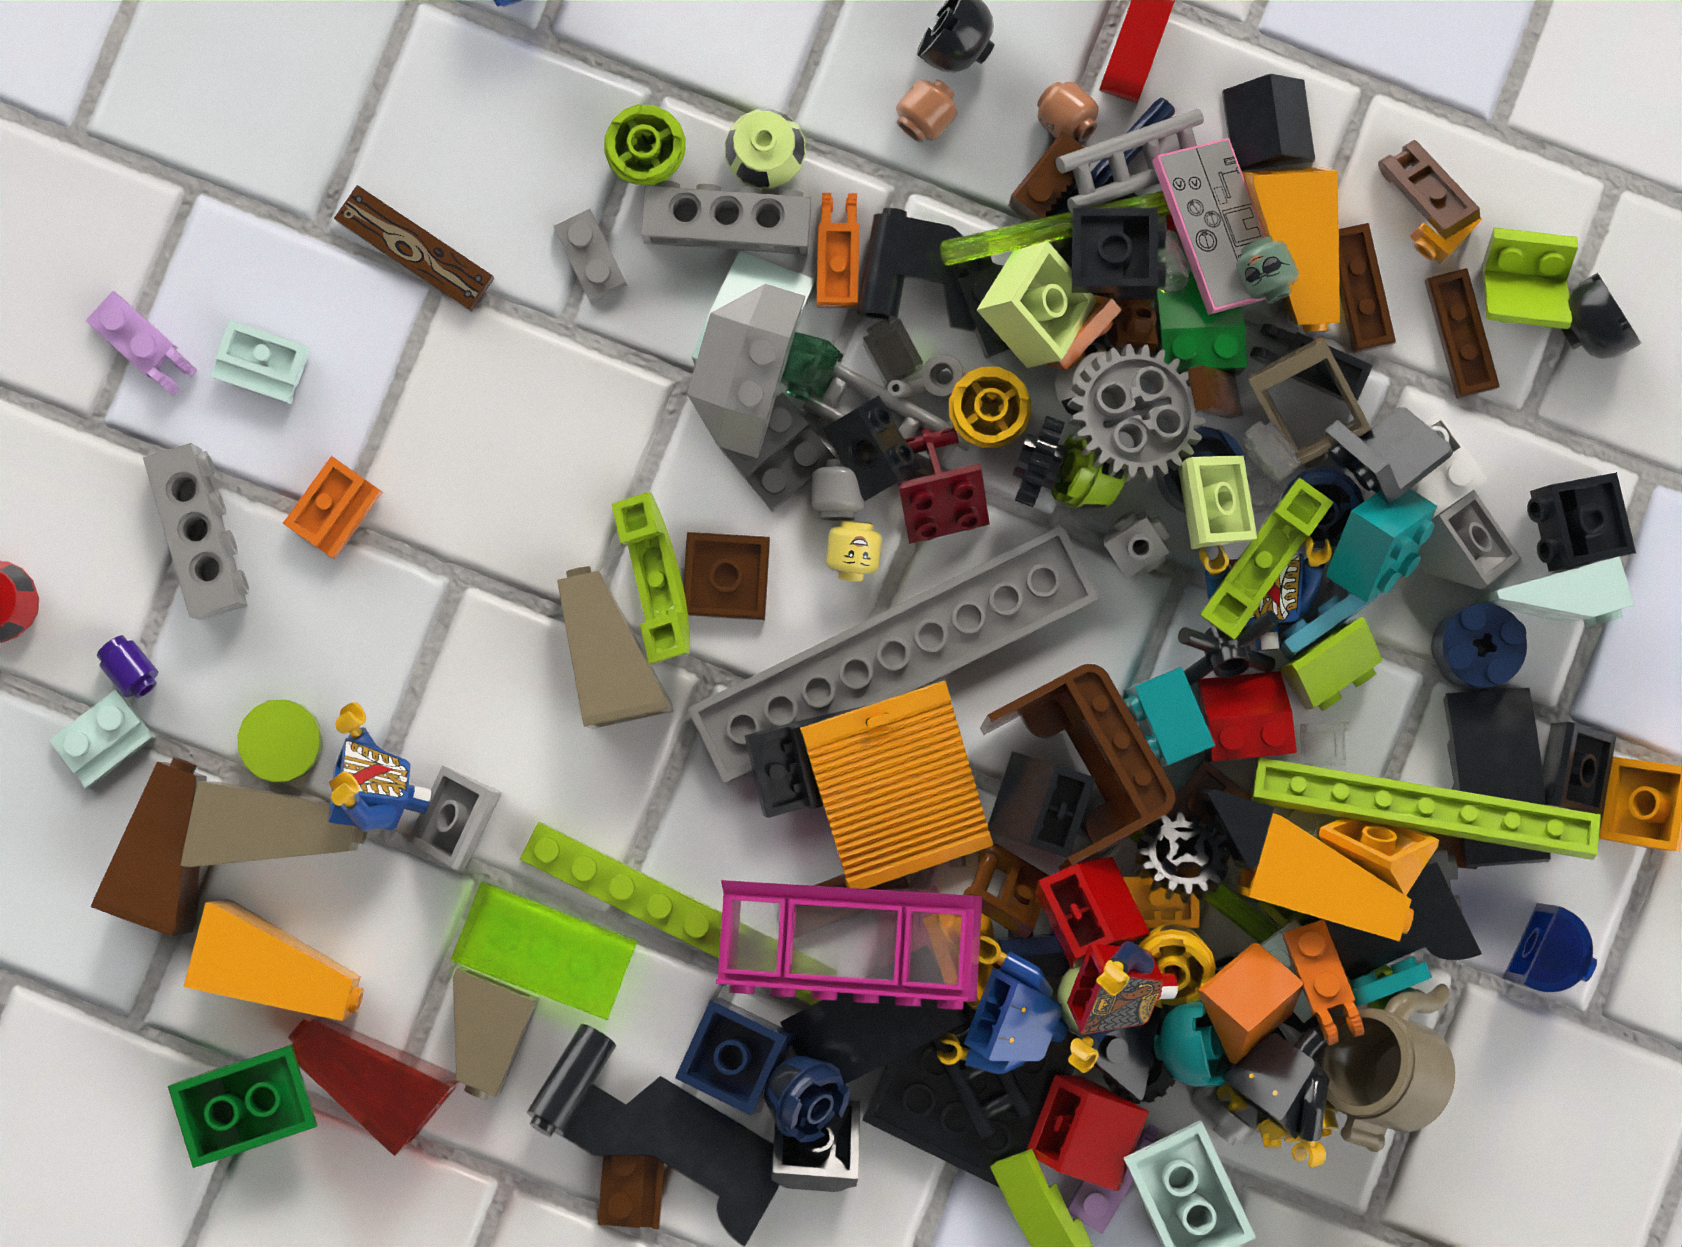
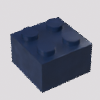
(734, 1055)

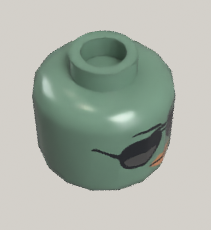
(1267, 269)

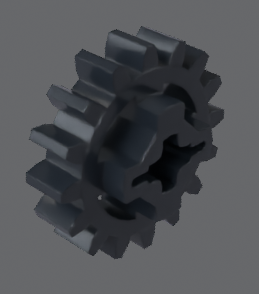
(1039, 461)
(1182, 857)

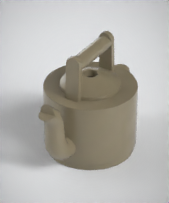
(1393, 1073)

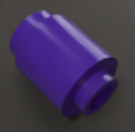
(127, 667)

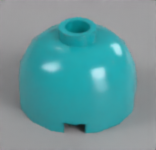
(1191, 1046)

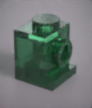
(809, 366)

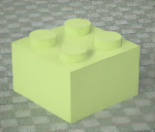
(1035, 305)

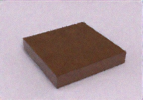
(726, 575)

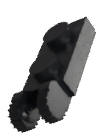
(972, 292)
(1318, 375)

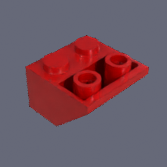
(1090, 907)
(1087, 1131)

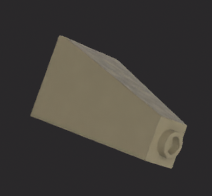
(607, 660)
(255, 824)

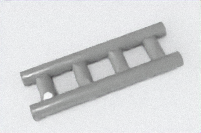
(1113, 150)
(914, 415)

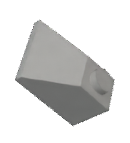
(1467, 545)

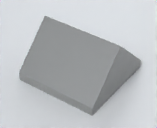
(454, 818)

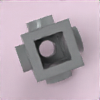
(1137, 557)

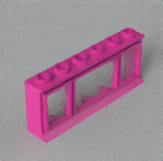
(850, 943)

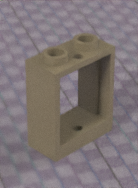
(1290, 365)

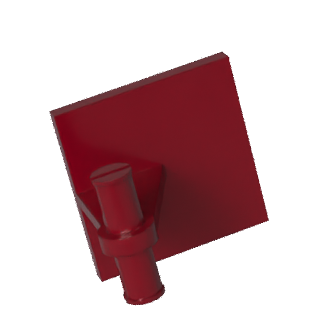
(945, 500)

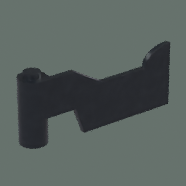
(911, 249)
(1435, 925)
(657, 1124)

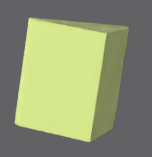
(1217, 501)

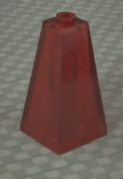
(373, 1081)

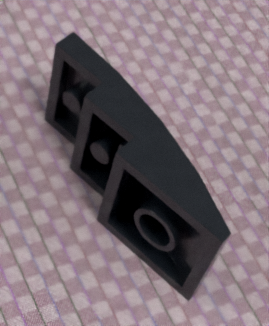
(1495, 755)
(783, 767)
(866, 1035)

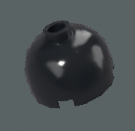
(958, 36)
(1598, 321)

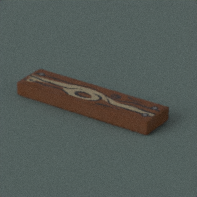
(414, 248)

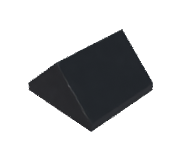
(1269, 122)
(1577, 767)
(1240, 822)

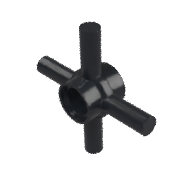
(1228, 656)

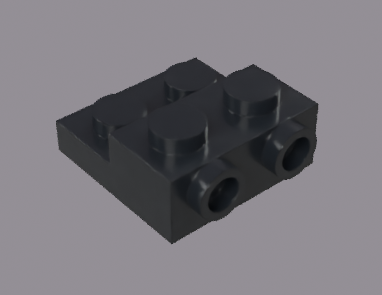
(1118, 252)
(1581, 522)

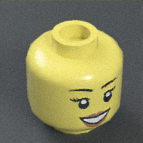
(853, 550)

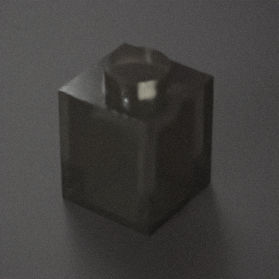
(891, 351)

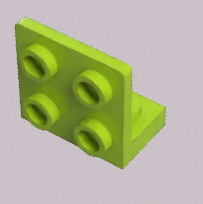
(1528, 277)

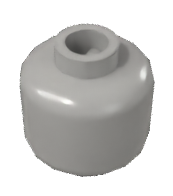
(836, 492)

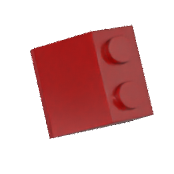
(1247, 716)

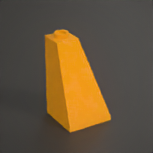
(1303, 213)
(1320, 882)
(260, 963)

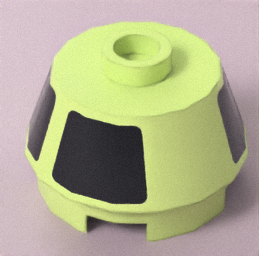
(765, 148)

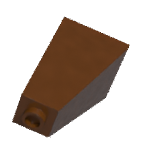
(145, 872)

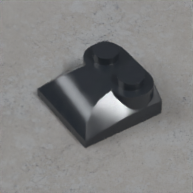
(823, 1164)

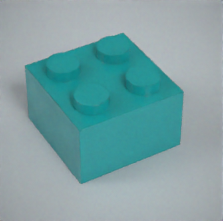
(1381, 544)
(1169, 717)

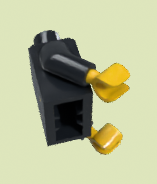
(1285, 1088)

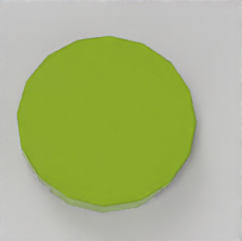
(279, 740)

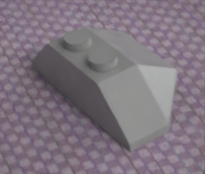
(744, 365)

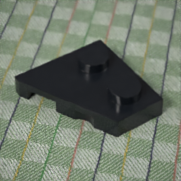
(1127, 1055)

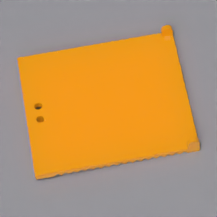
(897, 787)

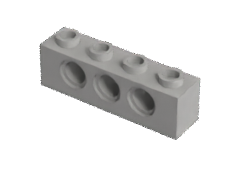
(745, 234)
(167, 474)

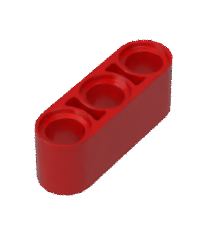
(1136, 48)

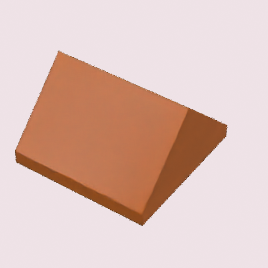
(1249, 1000)

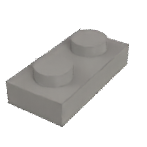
(590, 255)

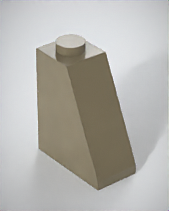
(488, 1030)

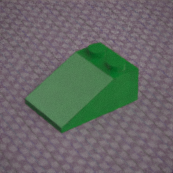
(1196, 337)
(242, 1106)

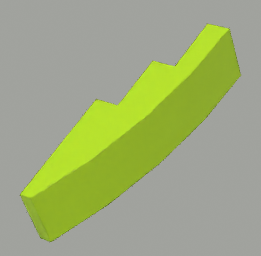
(1036, 1204)

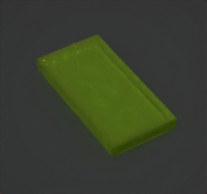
(544, 950)

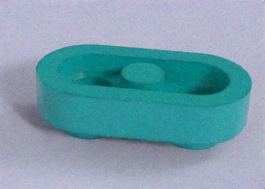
(1404, 975)

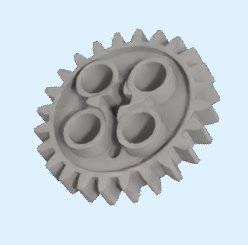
(1152, 447)

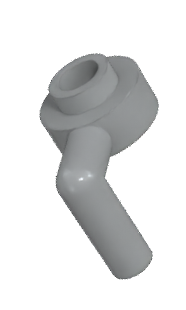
(929, 379)
(1229, 1124)

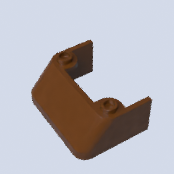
(1109, 745)

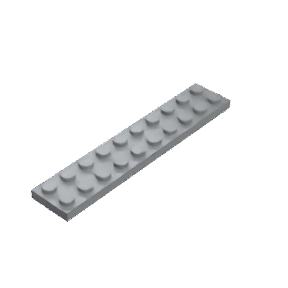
(901, 646)

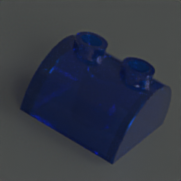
(1552, 951)

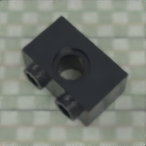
(872, 447)

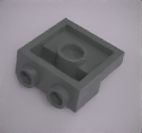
(786, 458)

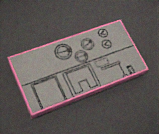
(1211, 217)

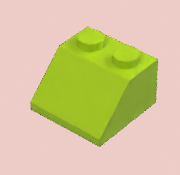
(1332, 664)

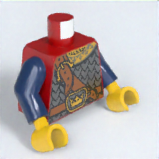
(1114, 992)

